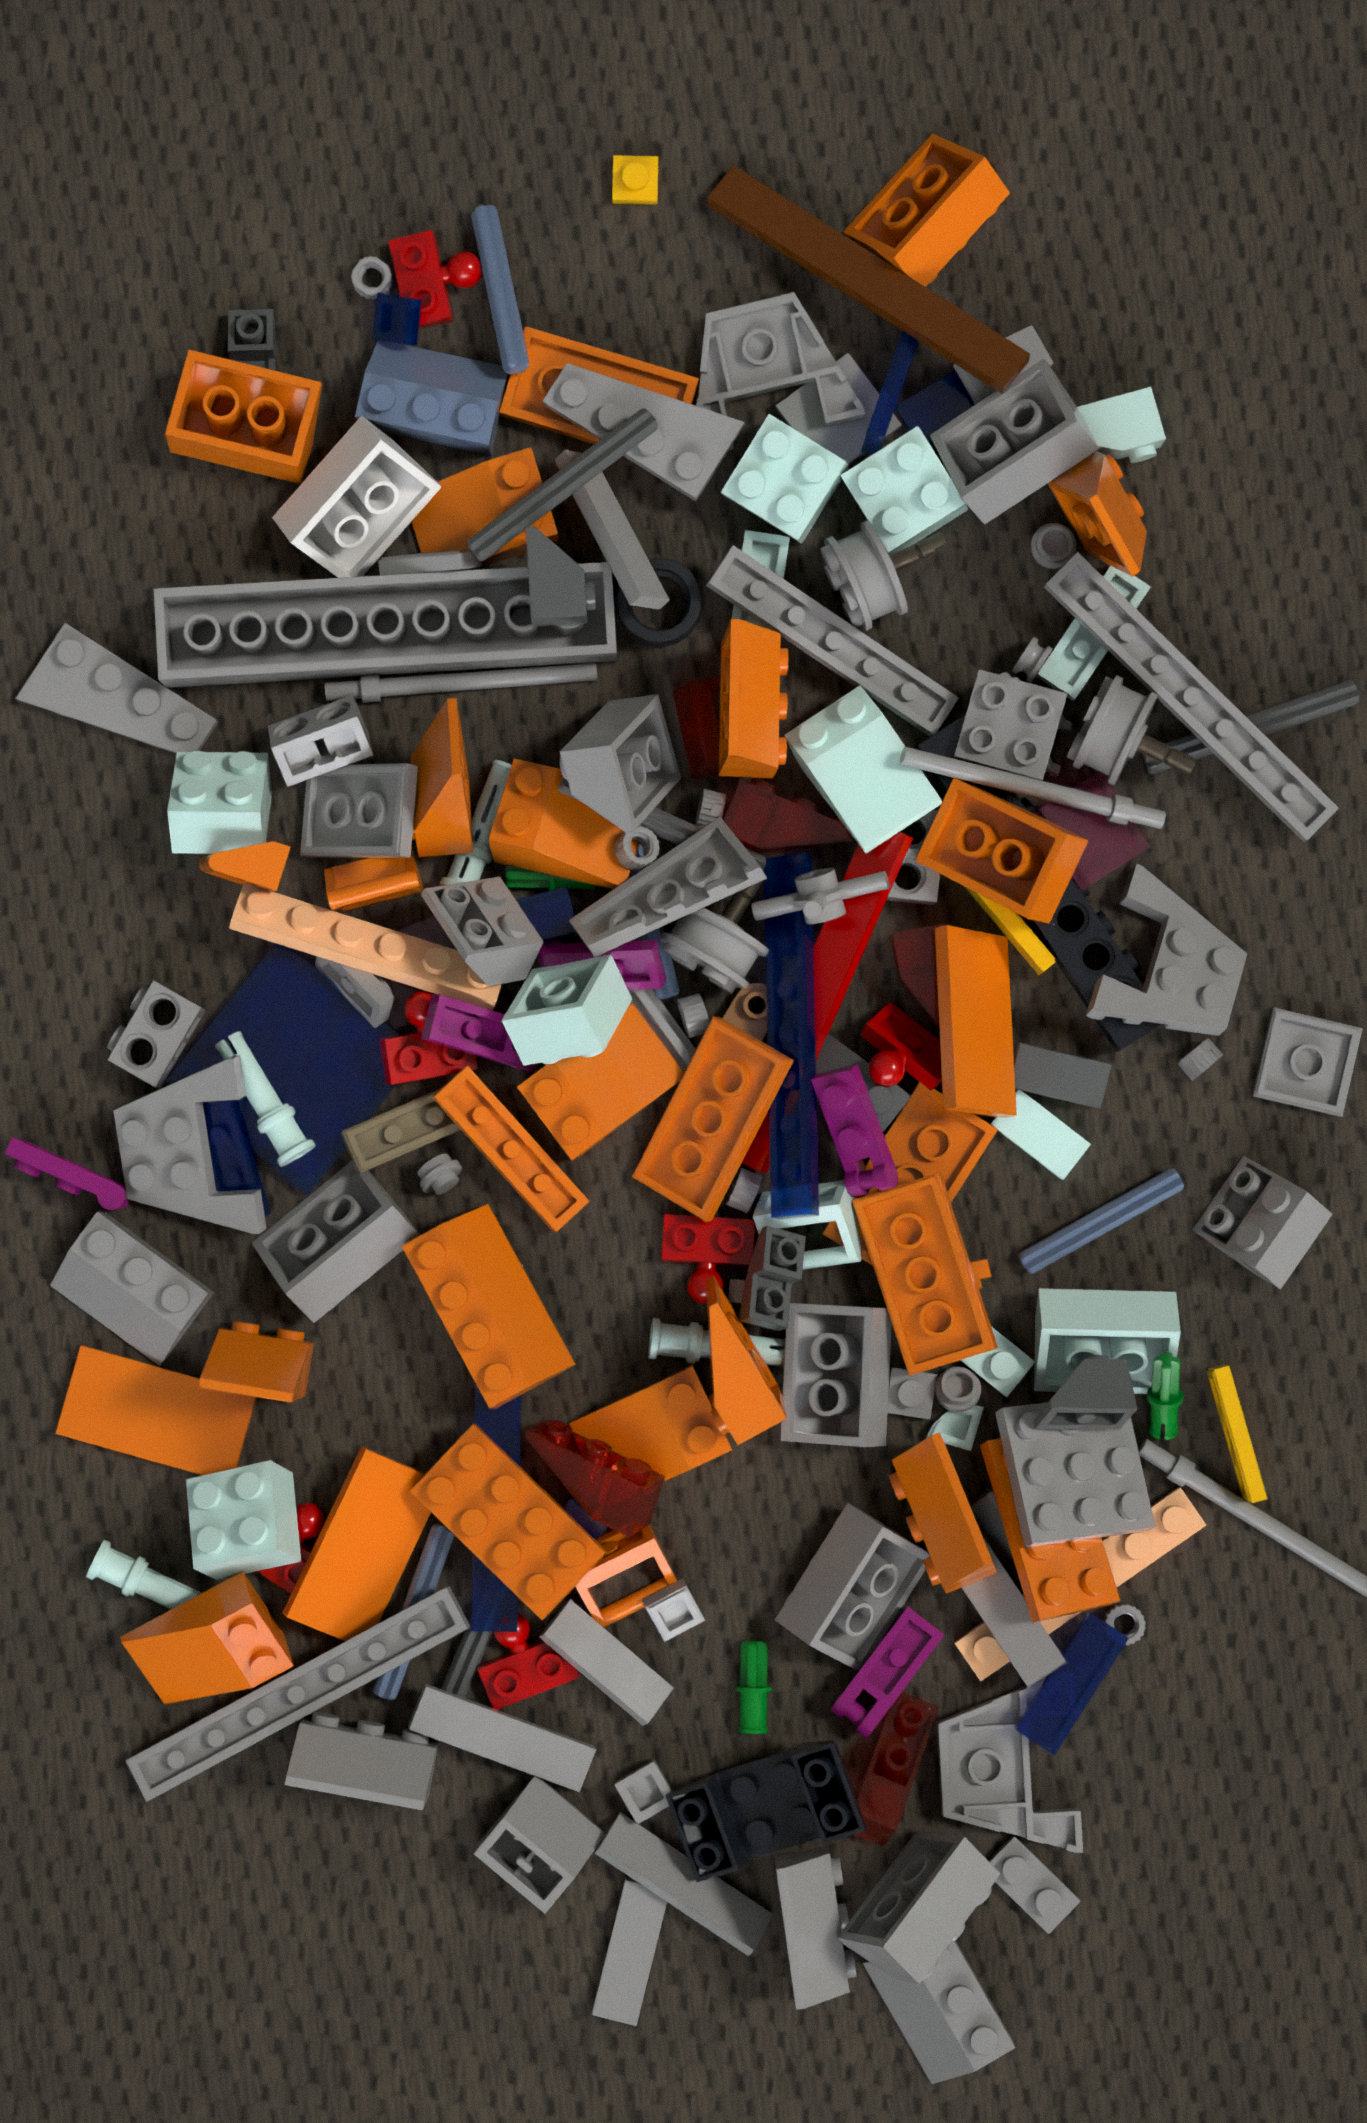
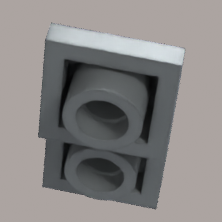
(252, 337)
(1060, 1075)
(769, 1279)

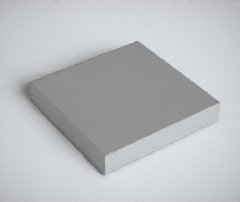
(804, 413)
(1307, 1062)

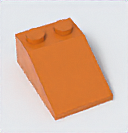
(477, 498)
(1102, 512)
(442, 788)
(554, 832)
(1001, 851)
(595, 1095)
(258, 1363)
(744, 1389)
(661, 1425)
(210, 1644)

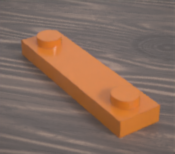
(510, 1149)

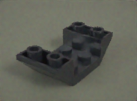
(765, 1807)

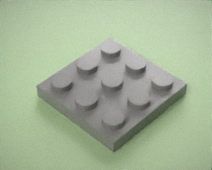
(1073, 1479)

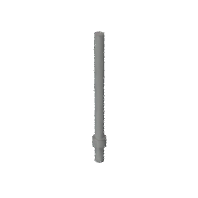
(372, 688)
(1117, 808)
(1183, 1472)

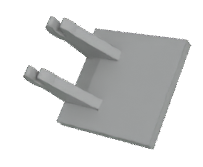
(1012, 726)

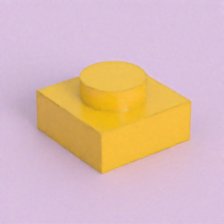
(635, 179)

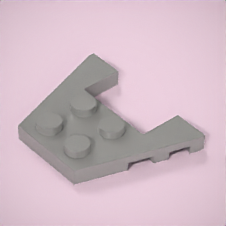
(770, 349)
(1190, 971)
(169, 1151)
(989, 1775)

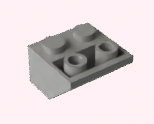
(486, 928)
(1262, 1221)
(539, 1843)

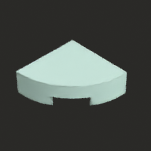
(958, 1427)

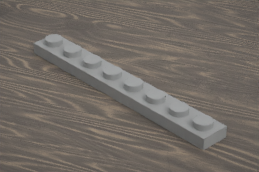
(1191, 697)
(298, 1693)

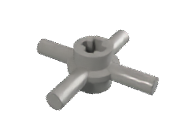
(820, 895)

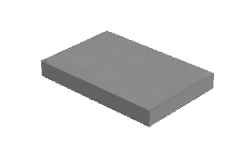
(360, 812)

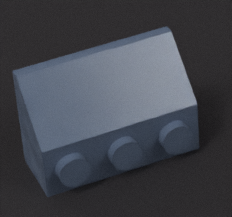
(432, 396)

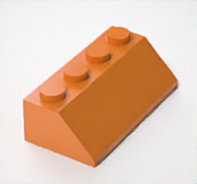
(488, 1306)

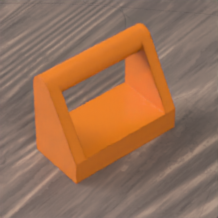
(255, 864)
(371, 882)
(622, 1554)

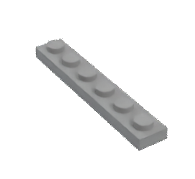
(832, 641)

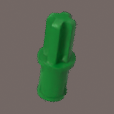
(523, 878)
(1165, 1396)
(753, 1687)

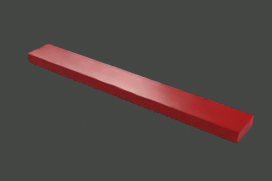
(838, 955)

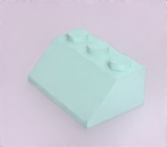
(1102, 1322)

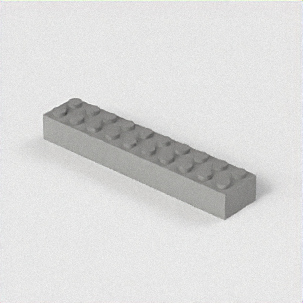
(370, 627)

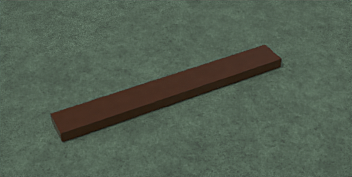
(868, 279)

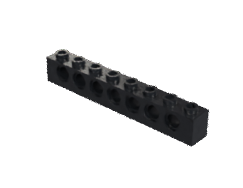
(1065, 946)

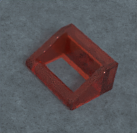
(699, 725)

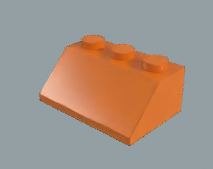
(929, 209)
(244, 417)
(751, 701)
(941, 1515)

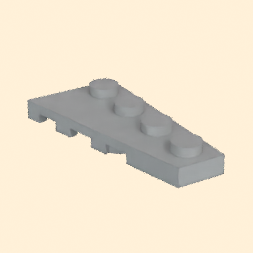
(681, 450)
(107, 692)
(678, 883)

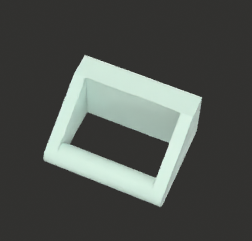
(834, 1205)

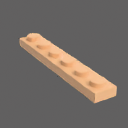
(359, 945)
(1127, 1555)

